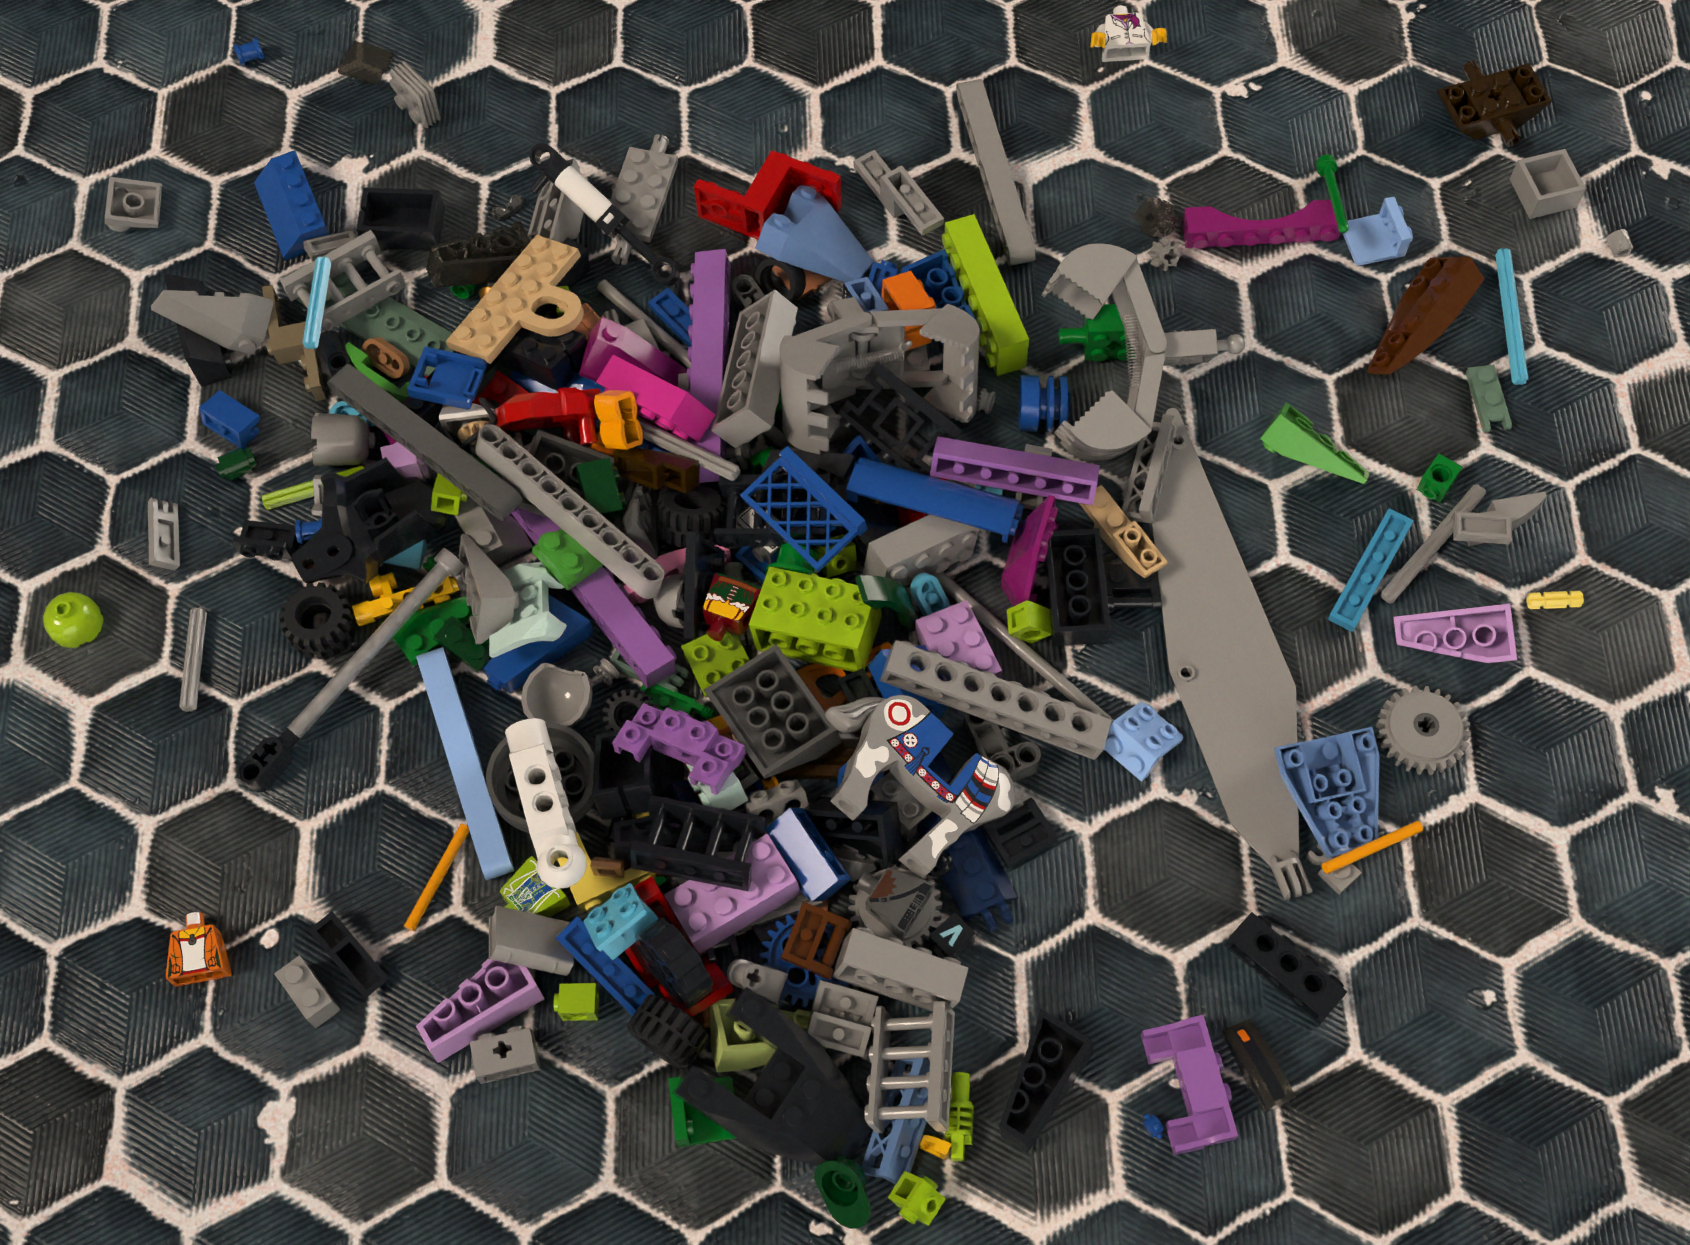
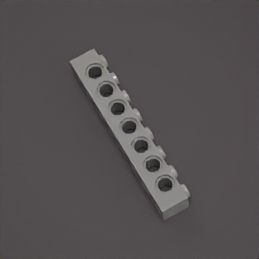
(953, 693)

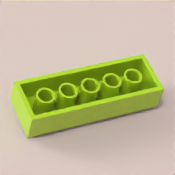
(986, 295)

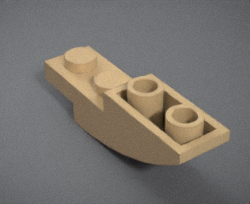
(1123, 536)

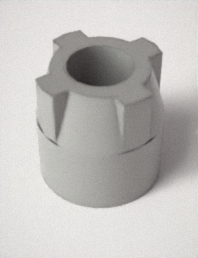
(1619, 243)

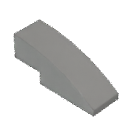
(1519, 508)

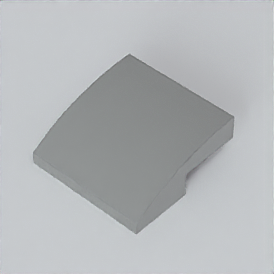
(841, 1017)

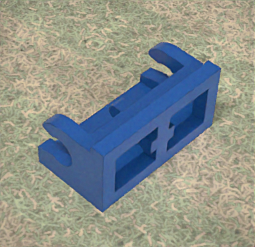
(230, 419)

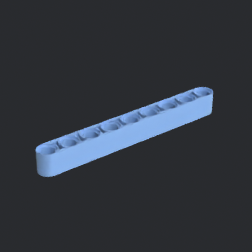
(465, 764)

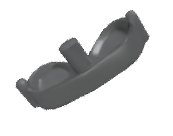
(514, 205)

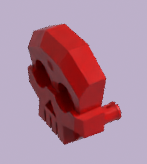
(568, 409)

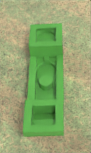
(363, 364)

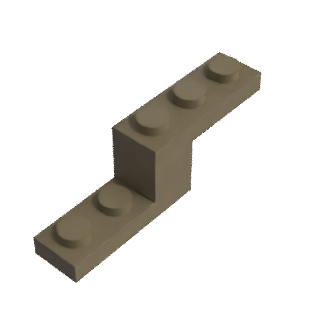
(287, 346)

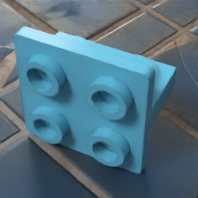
(619, 921)

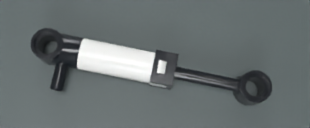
(594, 205)

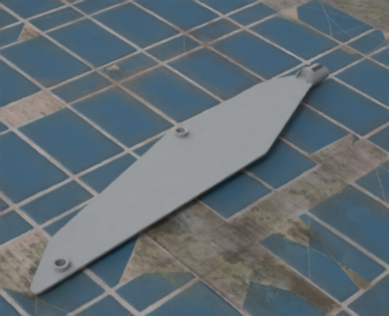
(1238, 681)

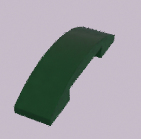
(882, 591)

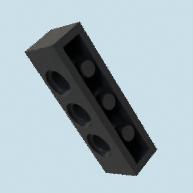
(1290, 984)

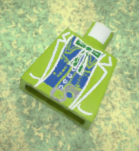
(530, 894)

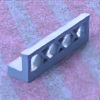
(903, 1142)

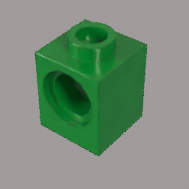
(1442, 469)

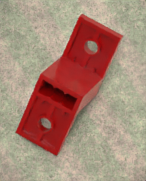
(766, 195)

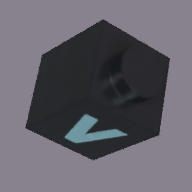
(951, 938)

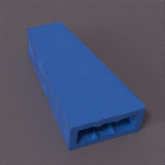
(513, 668)

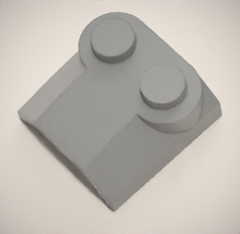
(132, 204)

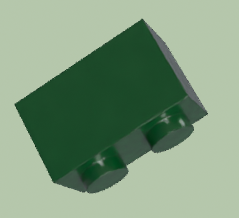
(599, 487)

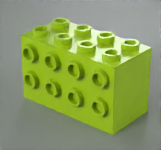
(814, 620)

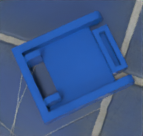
(453, 380)

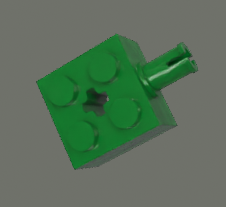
(1101, 337)

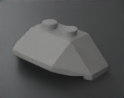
(556, 214)

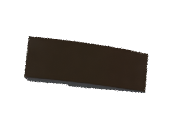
(658, 469)

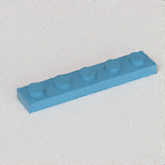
(1370, 570)

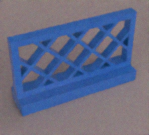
(825, 498)

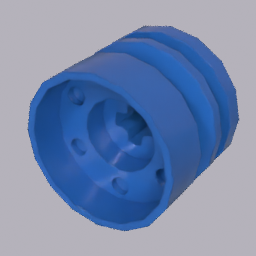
(1043, 403)

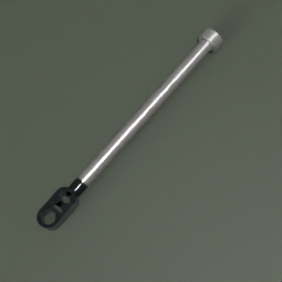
(446, 565)

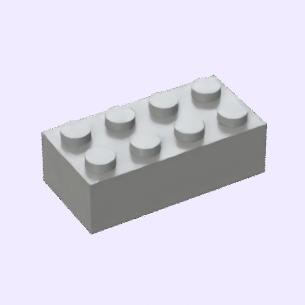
(920, 547)
(899, 970)

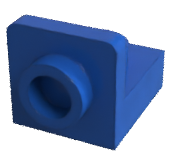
(880, 272)

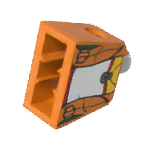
(196, 953)

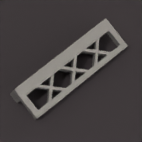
(1155, 471)

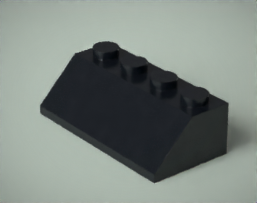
(204, 357)

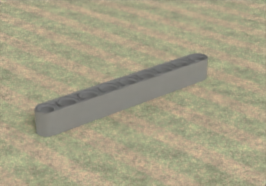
(995, 173)
(569, 511)

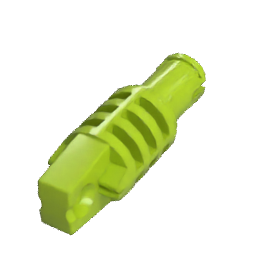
(960, 1116)

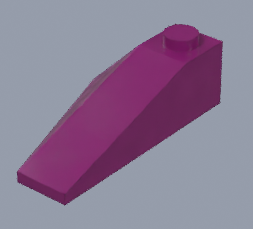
(611, 339)

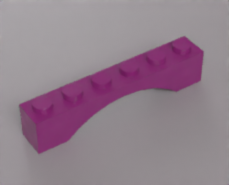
(1213, 228)

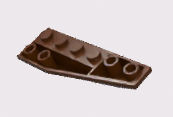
(1426, 311)

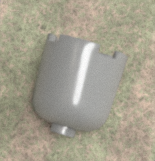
(341, 439)

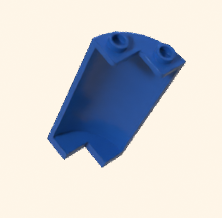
(934, 497)

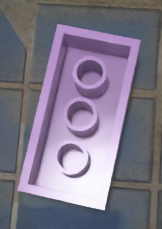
(716, 912)

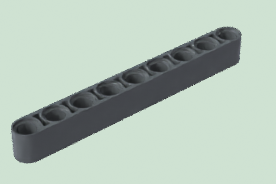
(425, 442)

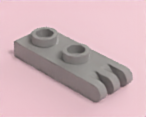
(163, 534)

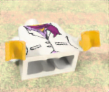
(1126, 36)

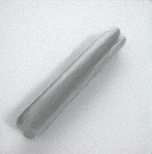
(193, 659)

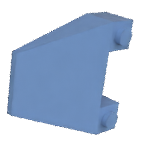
(814, 238)

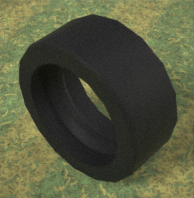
(795, 275)

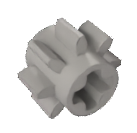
(1164, 254)

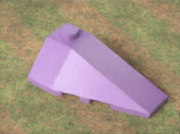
(1468, 633)

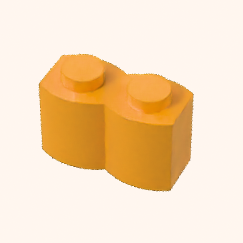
(618, 419)

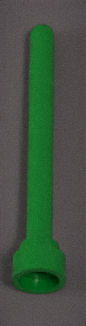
(1327, 167)

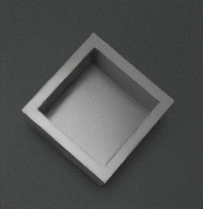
(1547, 183)

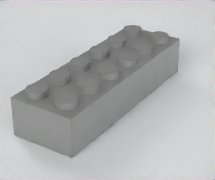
(753, 370)

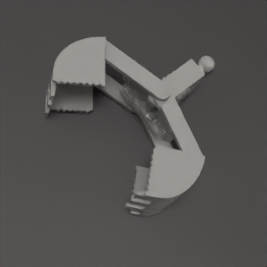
(1086, 282)
(853, 344)

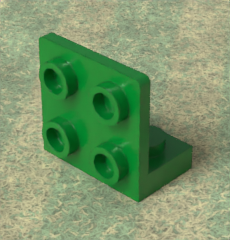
(690, 1125)

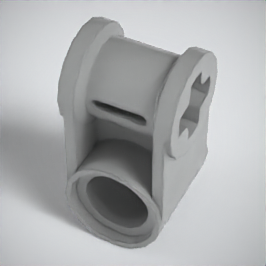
(760, 979)

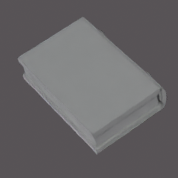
(528, 941)

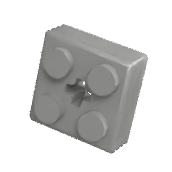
(414, 95)

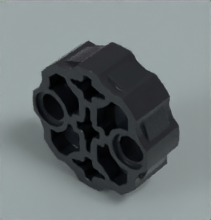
(674, 962)

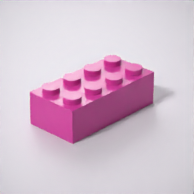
(658, 399)

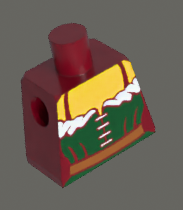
(729, 606)

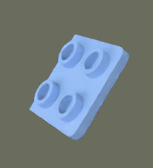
(1379, 235)
(1141, 739)

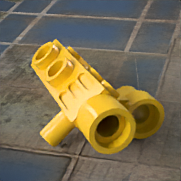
(383, 587)

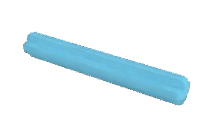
(316, 303)

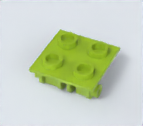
(714, 659)

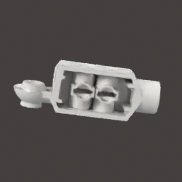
(545, 803)

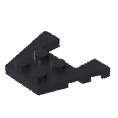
(832, 463)

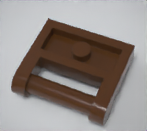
(807, 935)

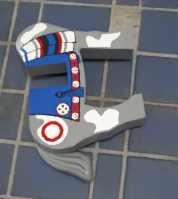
(905, 739)

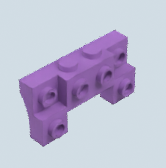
(683, 739)
(1200, 1083)

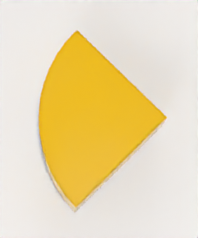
(935, 1146)

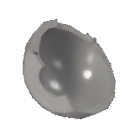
(556, 695)

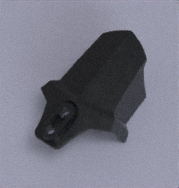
(367, 522)

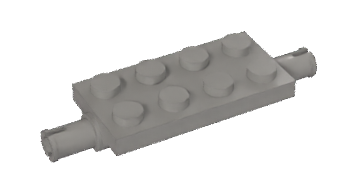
(642, 192)

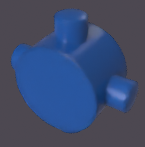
(1153, 1126)

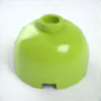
(72, 619)

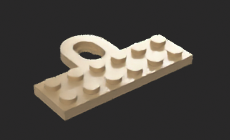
(516, 296)

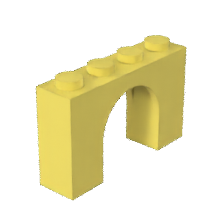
(595, 890)

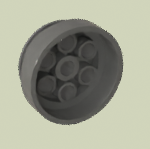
(566, 746)

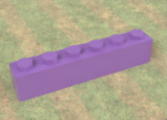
(1014, 470)

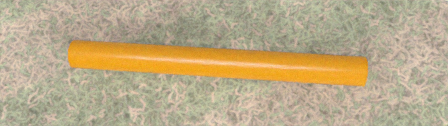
(1372, 847)
(437, 877)

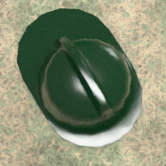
(843, 1191)

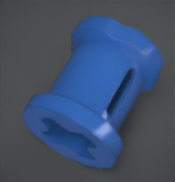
(248, 51)
(306, 530)

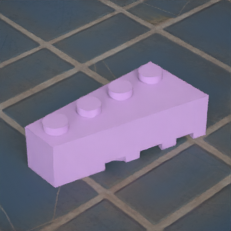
(478, 1007)

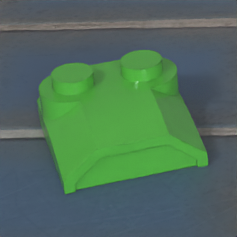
(565, 558)

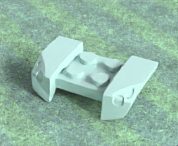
(532, 619)

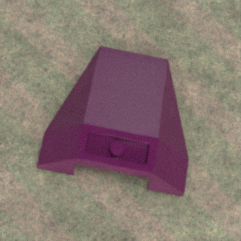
(1027, 550)

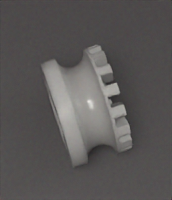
(986, 401)
(607, 672)

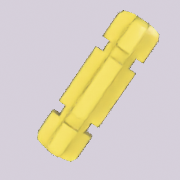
(1554, 599)

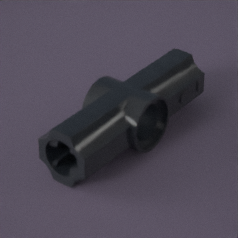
(333, 352)

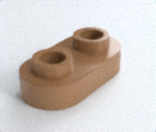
(387, 358)

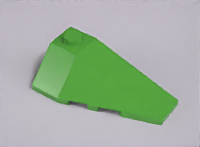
(1294, 438)

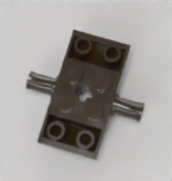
(1495, 101)

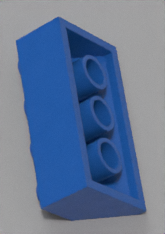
(289, 204)

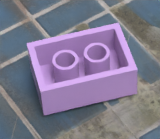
(957, 637)

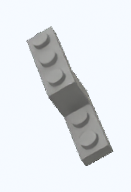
(898, 192)

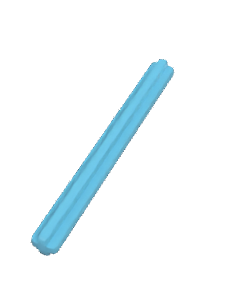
(1511, 317)

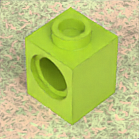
(1029, 622)
(577, 1002)

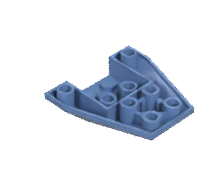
(1335, 787)

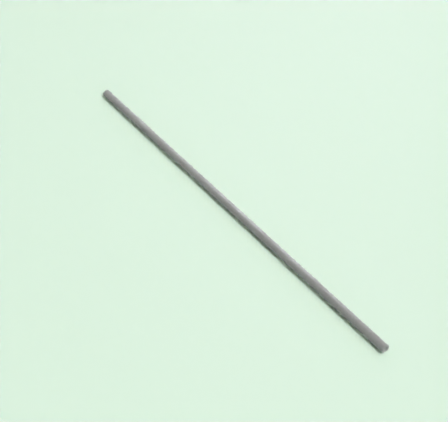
(947, 584)

